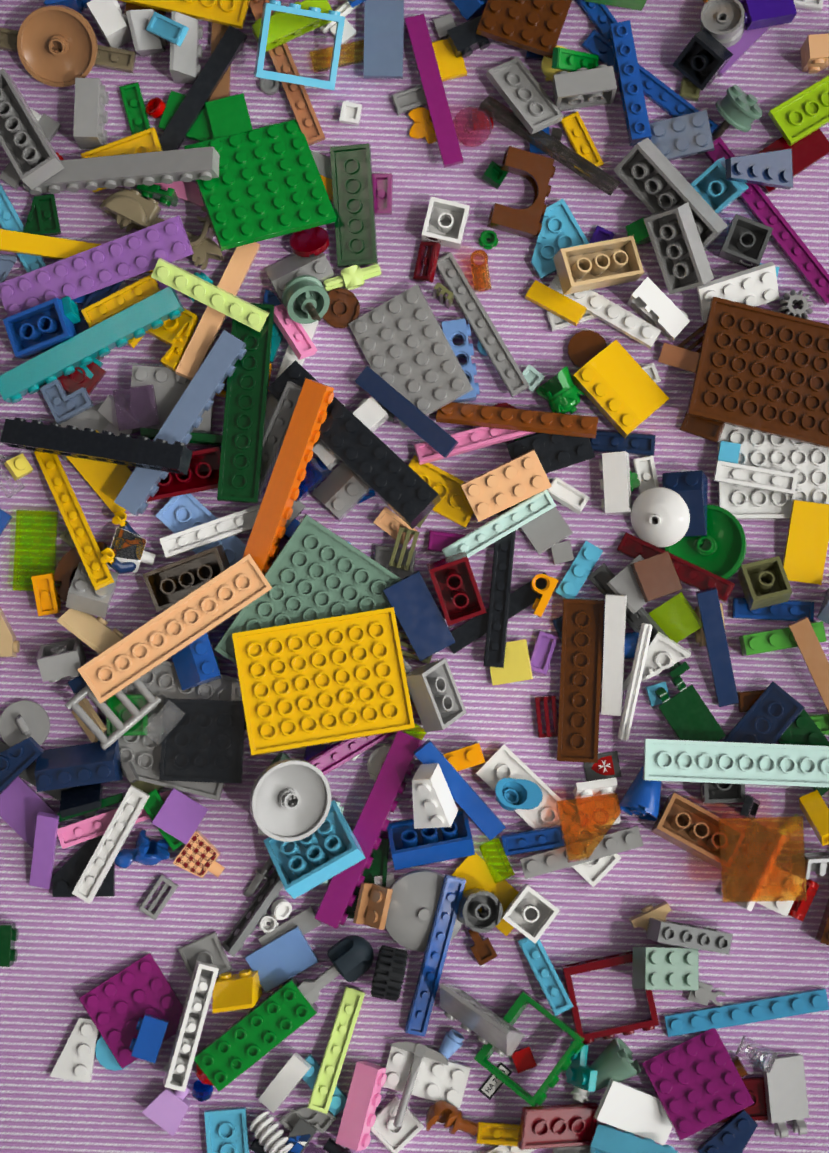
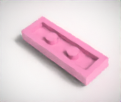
(294, 333)

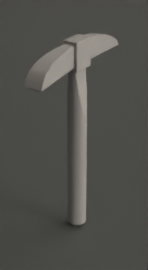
(419, 1050)

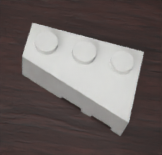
(432, 798)

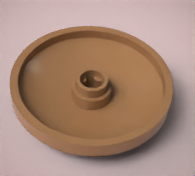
(57, 45)

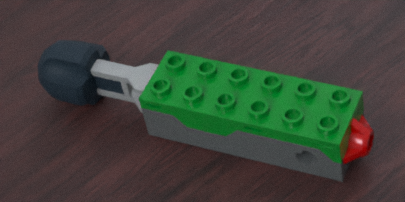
(277, 1016)

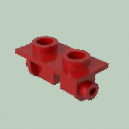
(800, 908)

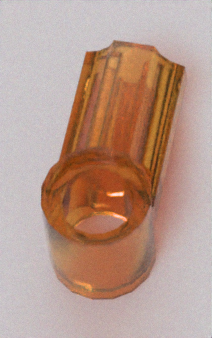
(480, 273)

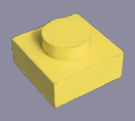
(18, 466)

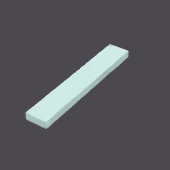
(502, 525)

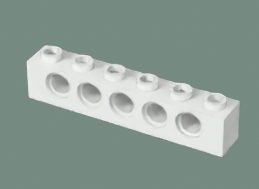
(190, 1026)

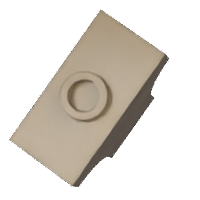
(642, 919)

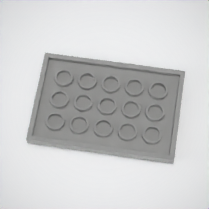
(411, 351)

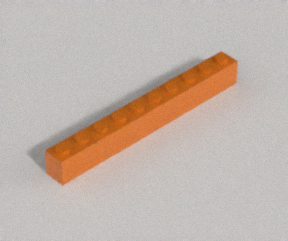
(288, 473)

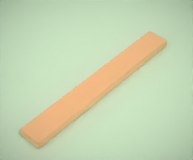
(213, 319)

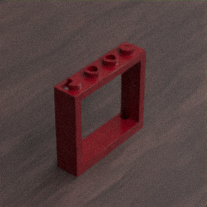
(606, 1033)

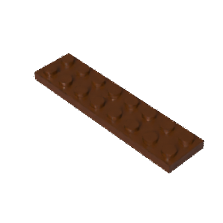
(580, 680)

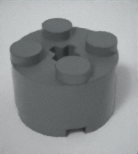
(483, 920)

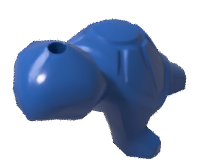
(145, 852)

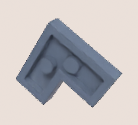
(64, 406)

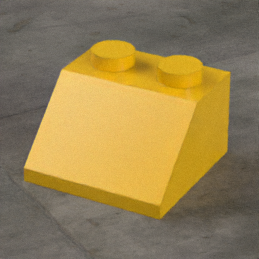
(236, 991)

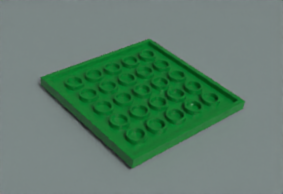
(264, 186)

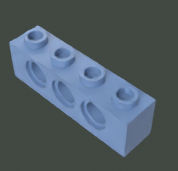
(460, 329)

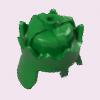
(561, 393)

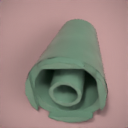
(615, 1064)

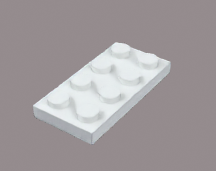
(749, 287)
(433, 1081)

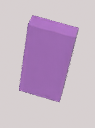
(542, 652)

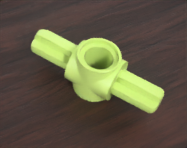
(352, 277)

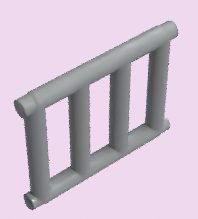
(121, 728)

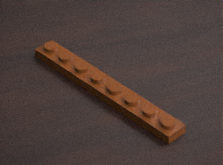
(518, 419)

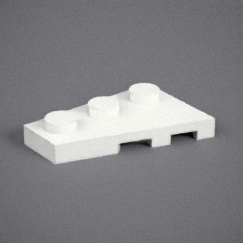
(79, 1053)

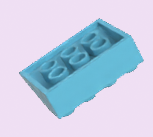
(317, 857)

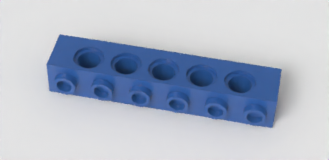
(629, 82)

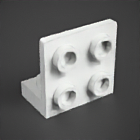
(596, 788)

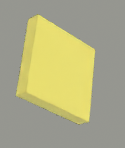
(516, 664)

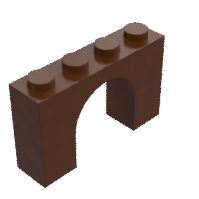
(537, 171)

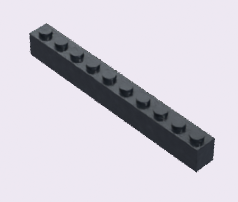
(96, 446)

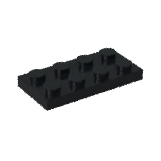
(553, 450)

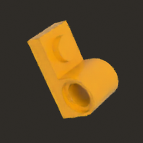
(45, 594)
(540, 604)

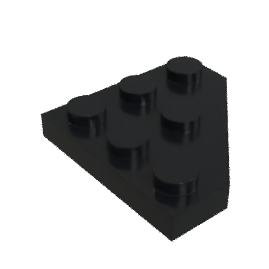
(70, 873)

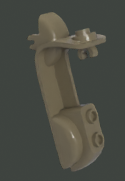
(139, 213)

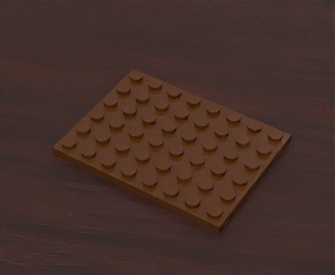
(763, 372)

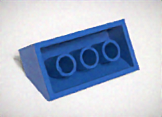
(196, 663)
(429, 845)

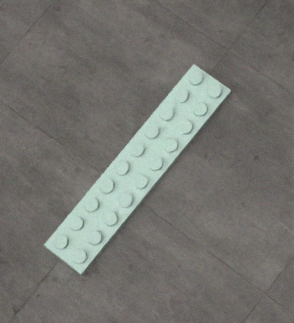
(736, 763)

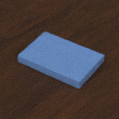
(282, 958)

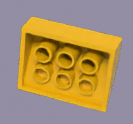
(619, 388)

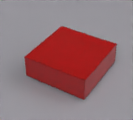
(523, 1059)

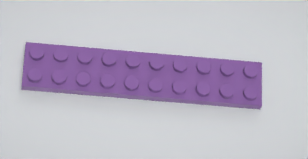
(98, 266)

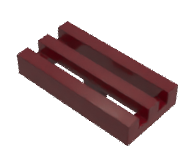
(430, 261)
(554, 713)

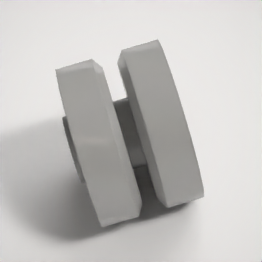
(723, 20)

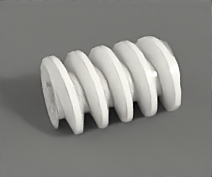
(268, 1136)

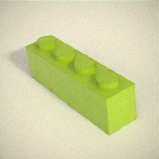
(286, 26)

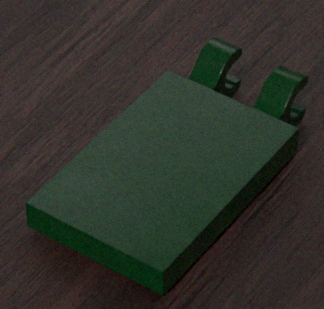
(689, 714)

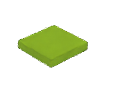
(676, 618)

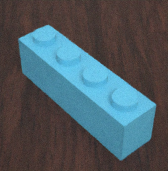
(610, 1140)

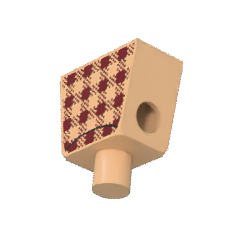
(199, 857)

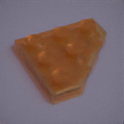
(586, 823)

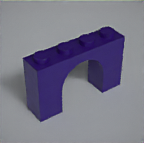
(767, 13)

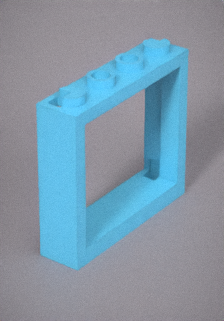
(295, 9)

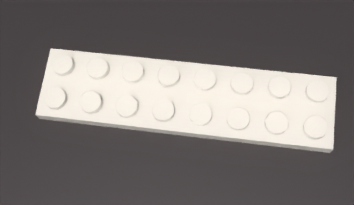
(507, 765)

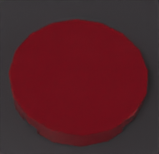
(309, 242)

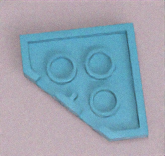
(557, 232)

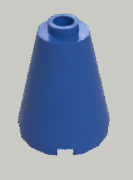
(642, 798)

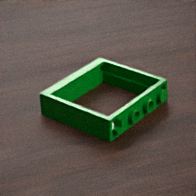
(563, 1064)

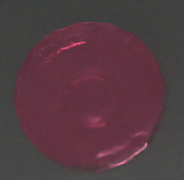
(472, 126)

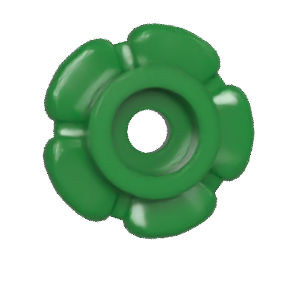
(493, 239)

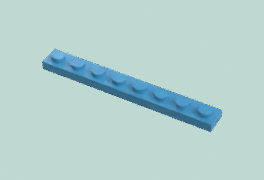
(746, 1012)

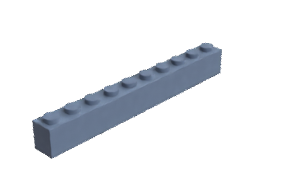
(185, 417)

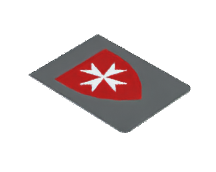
(607, 767)

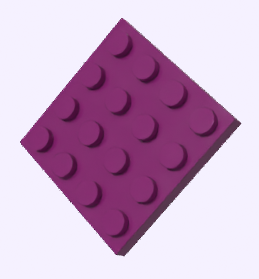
(127, 997)
(697, 1083)

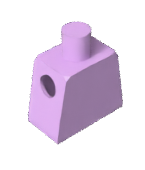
(168, 1109)

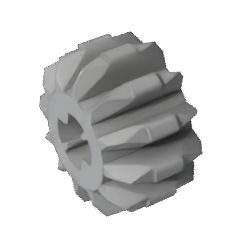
(793, 299)

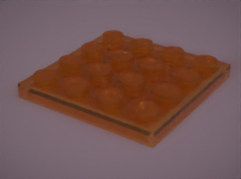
(762, 859)

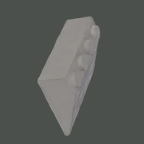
(168, 391)
(480, 1020)

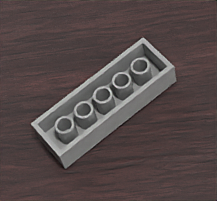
(24, 138)
(663, 187)

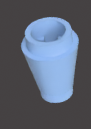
(451, 1043)

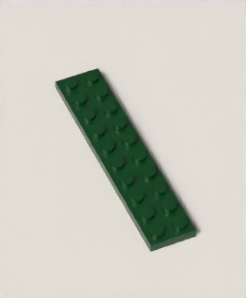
(246, 414)

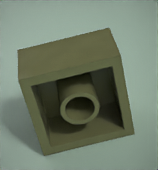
(764, 583)

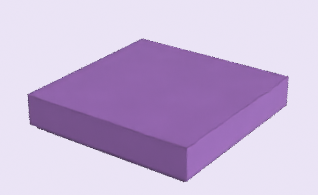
(179, 816)

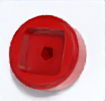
(155, 107)

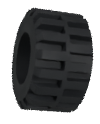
(389, 973)

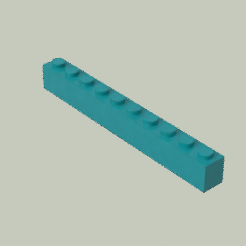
(90, 344)

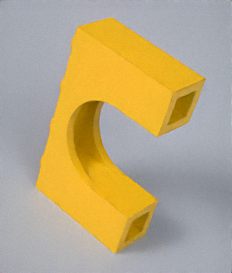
(816, 814)

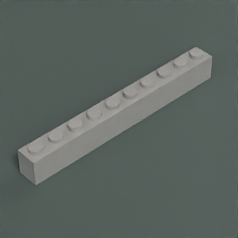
(132, 170)

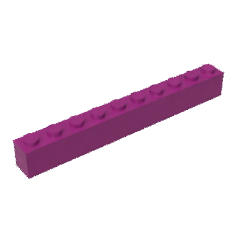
(369, 828)

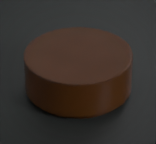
(739, 1066)

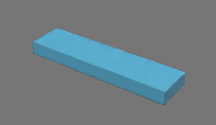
(546, 975)

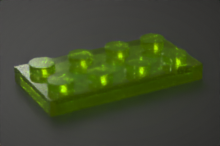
(34, 546)

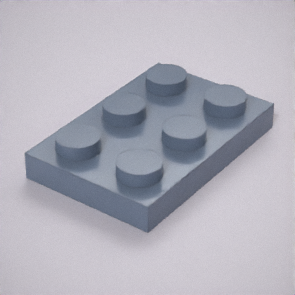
(683, 135)

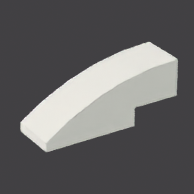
(284, 1082)

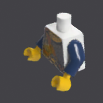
(126, 548)

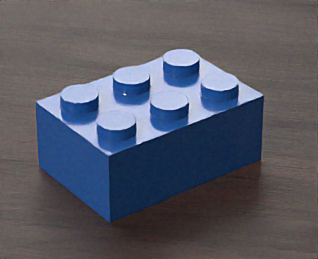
(38, 329)

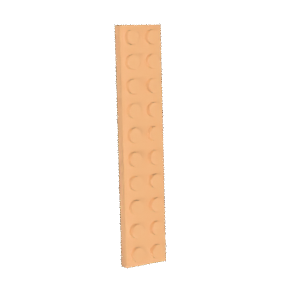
(174, 629)

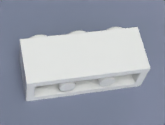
(615, 483)

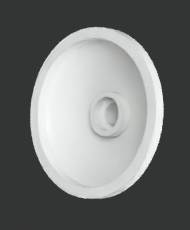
(671, 514)

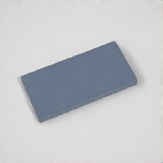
(383, 39)

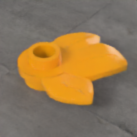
(423, 126)

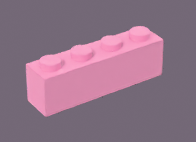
(361, 1105)

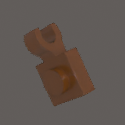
(482, 949)

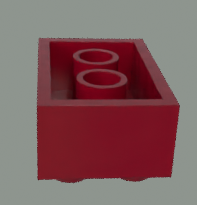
(456, 588)

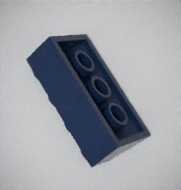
(78, 766)

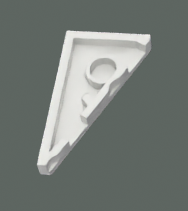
(661, 655)

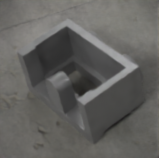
(816, 862)

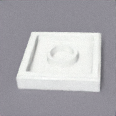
(388, 1134)

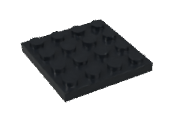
(205, 743)

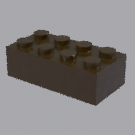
(180, 578)

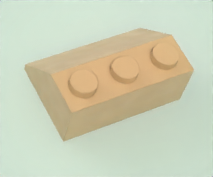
(90, 629)

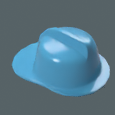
(517, 794)

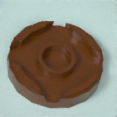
(342, 308)
(584, 347)

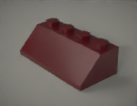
(201, 476)

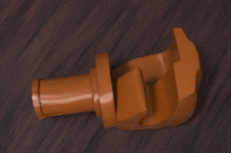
(452, 1117)

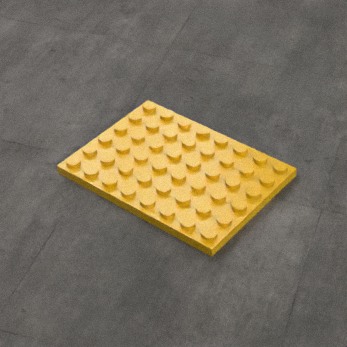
(322, 681)

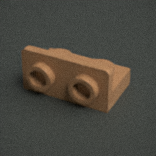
(373, 905)

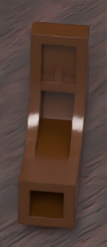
(66, 570)

